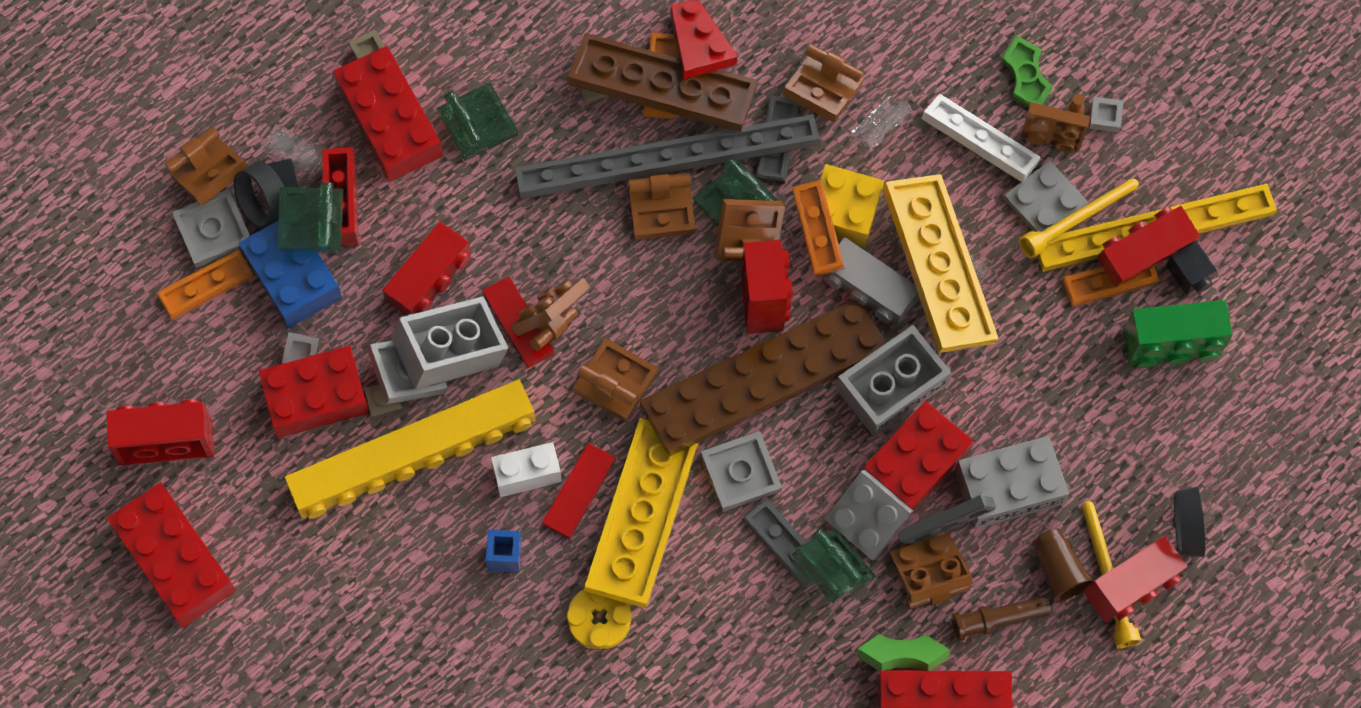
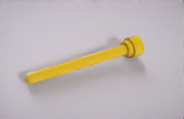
(1035, 242)
(1124, 630)

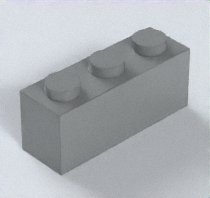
(873, 284)

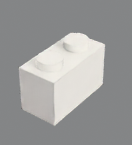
(526, 469)

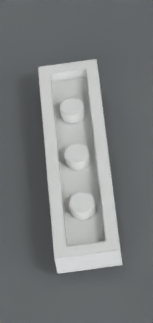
(981, 137)

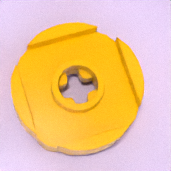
(598, 635)

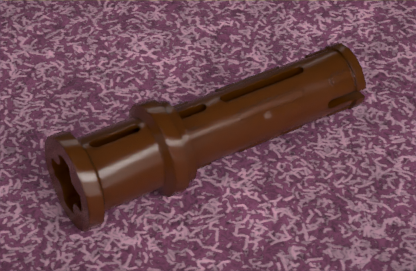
(987, 619)

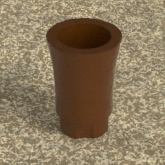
(1061, 566)

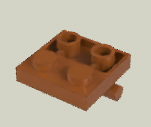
(824, 83)
(1057, 126)
(205, 166)
(661, 206)
(746, 222)
(547, 312)
(615, 380)
(931, 571)

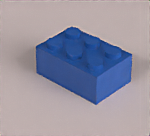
(292, 279)

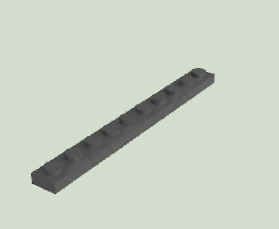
(667, 156)

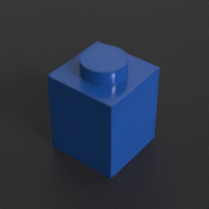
(503, 551)

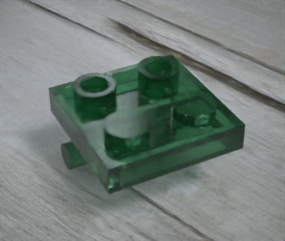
(476, 120)
(735, 184)
(310, 219)
(833, 565)

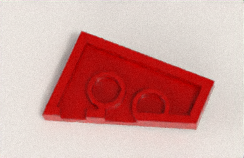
(699, 40)

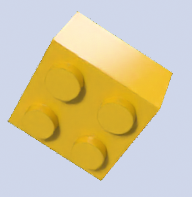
(851, 202)

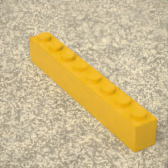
(410, 449)

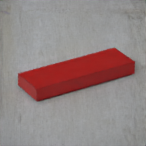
(506, 305)
(579, 491)

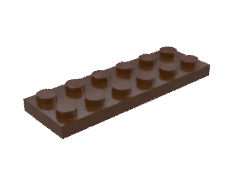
(658, 82)

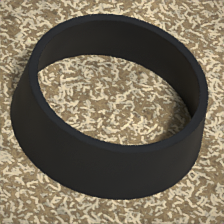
(270, 186)
(1189, 522)

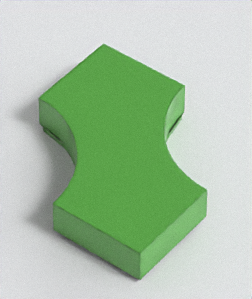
(1022, 60)
(917, 653)

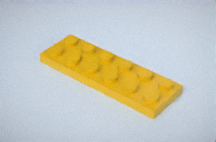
(940, 263)
(639, 519)

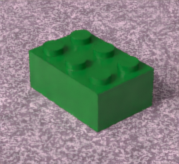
(1177, 333)

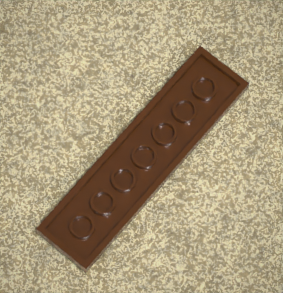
(761, 377)

